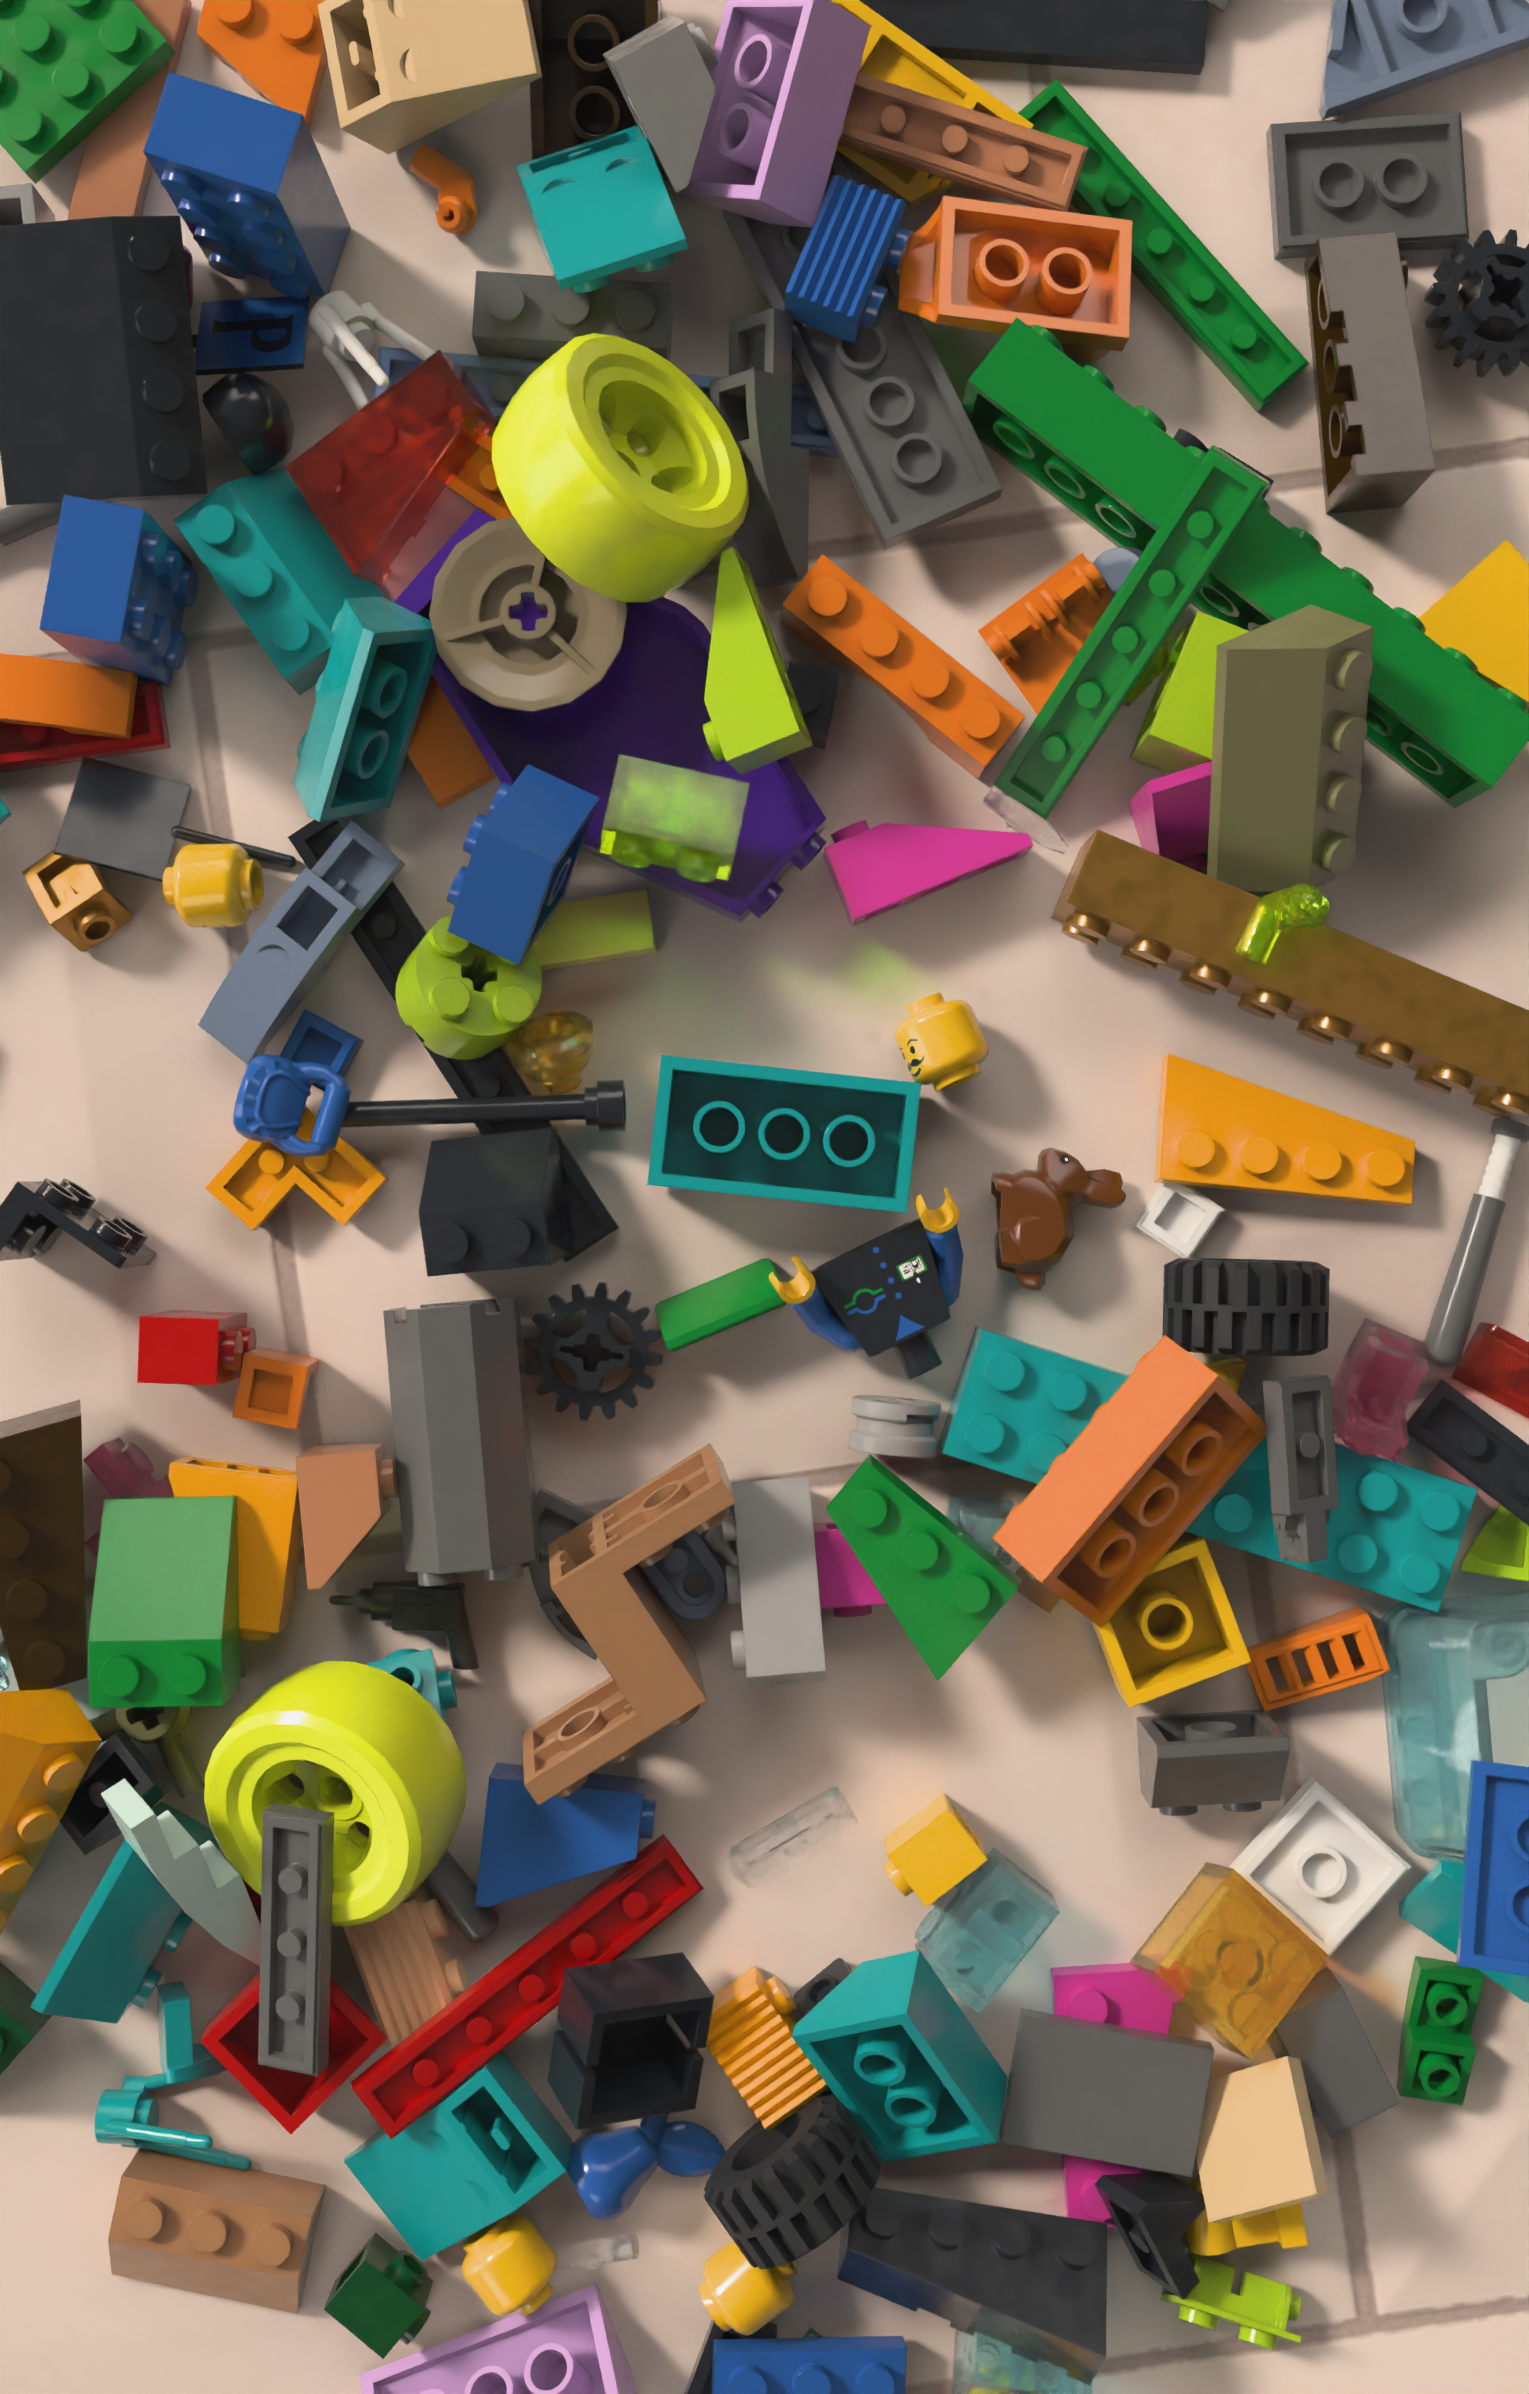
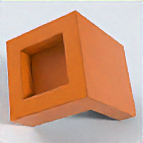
(274, 1387)

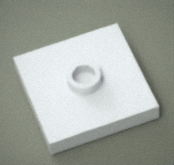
(1320, 1866)

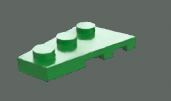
(921, 1563)

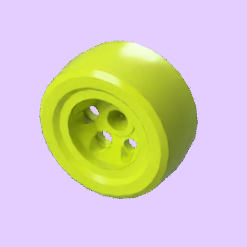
(619, 468)
(365, 1754)

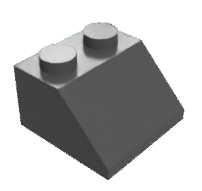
(1211, 1760)

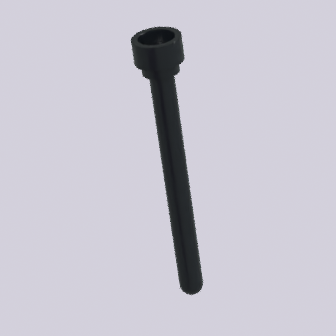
(599, 1106)

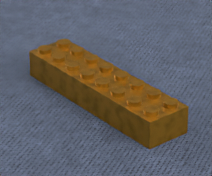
(1312, 975)

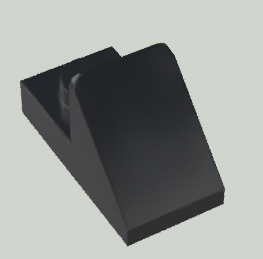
(1151, 2217)

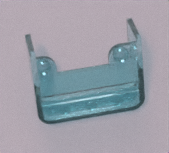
(1441, 1707)

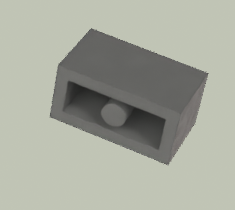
(1335, 2055)

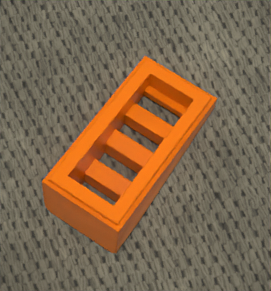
(1345, 1674)

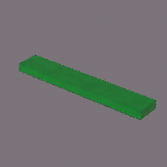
(1172, 258)
(1131, 630)

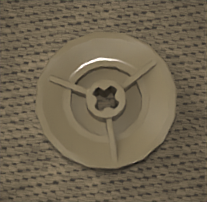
(490, 652)

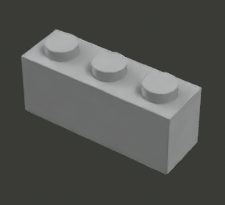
(775, 1583)

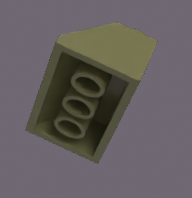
(1288, 751)

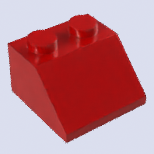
(286, 2094)

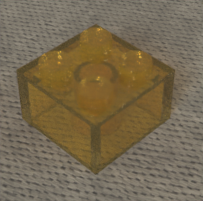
(1229, 1959)

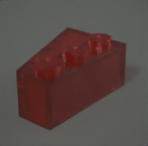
(391, 463)

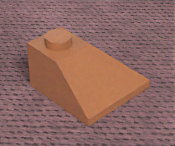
(341, 1500)

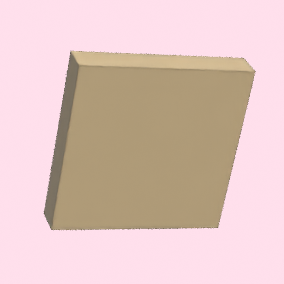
(1258, 2142)

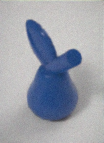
(617, 2163)

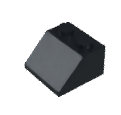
(494, 1203)

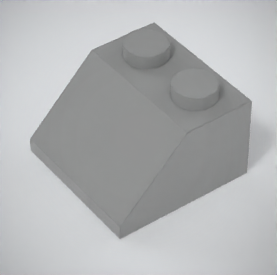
(668, 91)

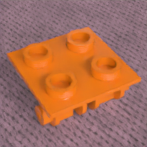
(1048, 628)

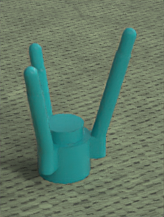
(132, 2121)

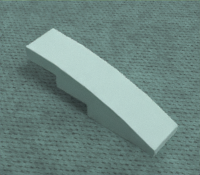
(192, 1874)

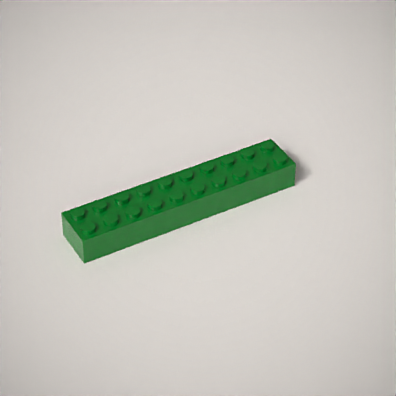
(1123, 478)

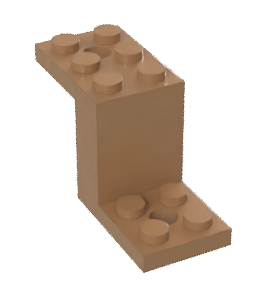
(627, 1626)

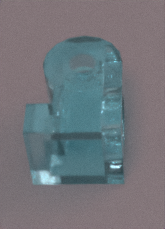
(981, 1519)

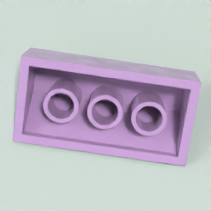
(554, 2350)

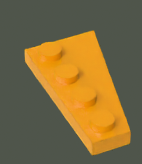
(1262, 1141)

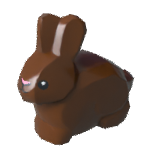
(1037, 1212)

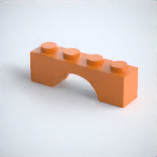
(873, 640)

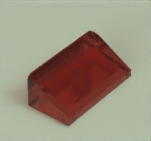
(1497, 1367)

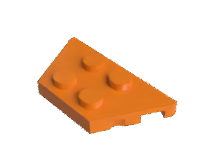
(271, 45)

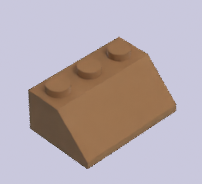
(215, 2229)

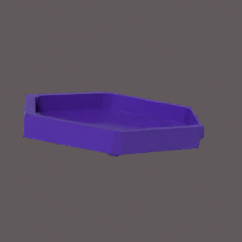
(649, 711)

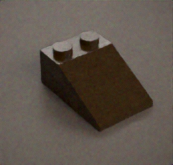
(577, 90)

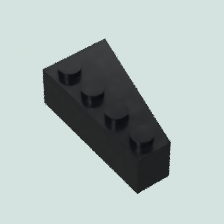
(988, 2271)

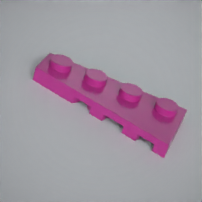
(1113, 1996)

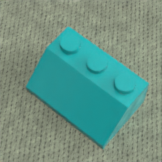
(275, 568)
(364, 709)
(118, 1939)
(904, 2060)

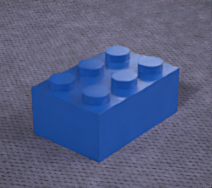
(118, 590)

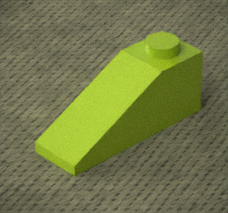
(746, 680)

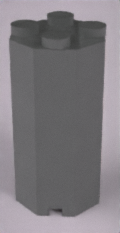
(462, 1439)

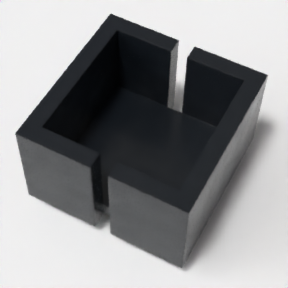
(630, 2039)

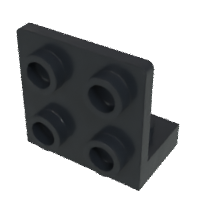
(40, 1211)

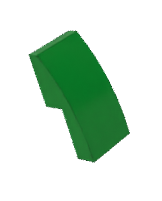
(1437, 2029)

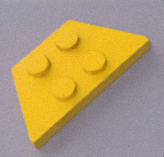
(906, 63)

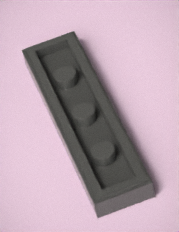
(295, 1938)

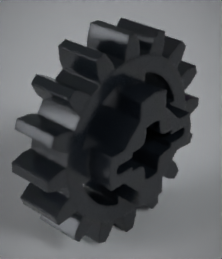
(1481, 330)
(588, 1378)

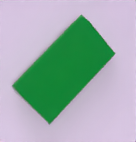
(718, 1305)

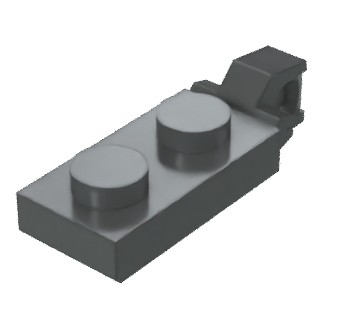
(1301, 1464)

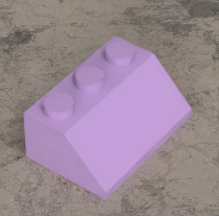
(777, 108)

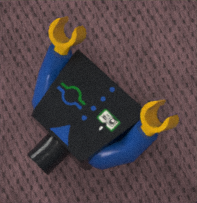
(886, 1289)

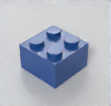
(519, 862)

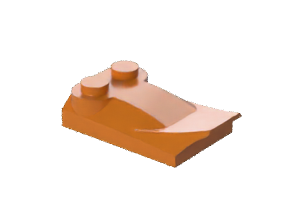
(1001, 261)

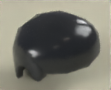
(251, 419)

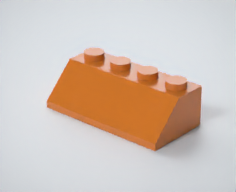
(1132, 1481)

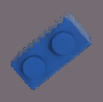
(846, 259)

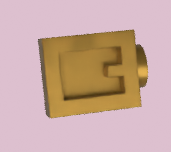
(76, 900)

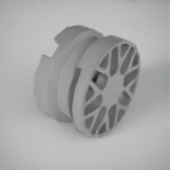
(894, 1426)

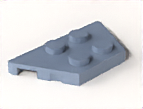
(1402, 44)

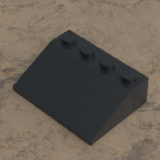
(97, 363)

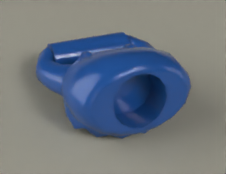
(274, 1100)

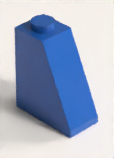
(560, 1839)

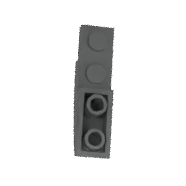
(758, 412)

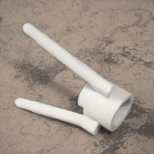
(350, 336)

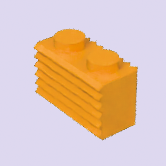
(756, 2048)

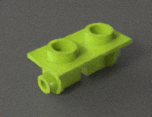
(1258, 2309)

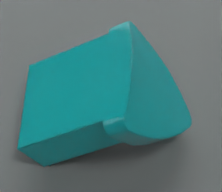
(178, 2056)

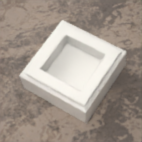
(1178, 1218)

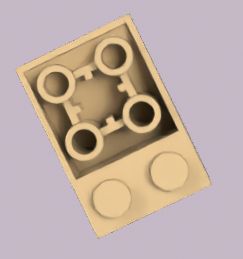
(423, 62)

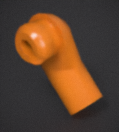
(454, 187)

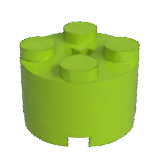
(464, 995)

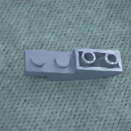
(297, 941)

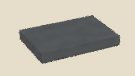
(1368, 180)
(1106, 2092)

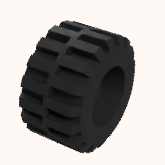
(1246, 1306)
(793, 2184)

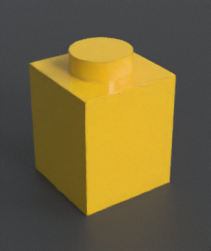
(932, 1851)

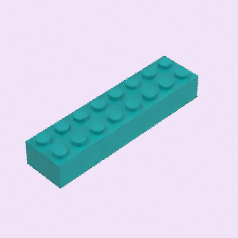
(1388, 1536)

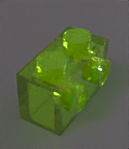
(673, 819)

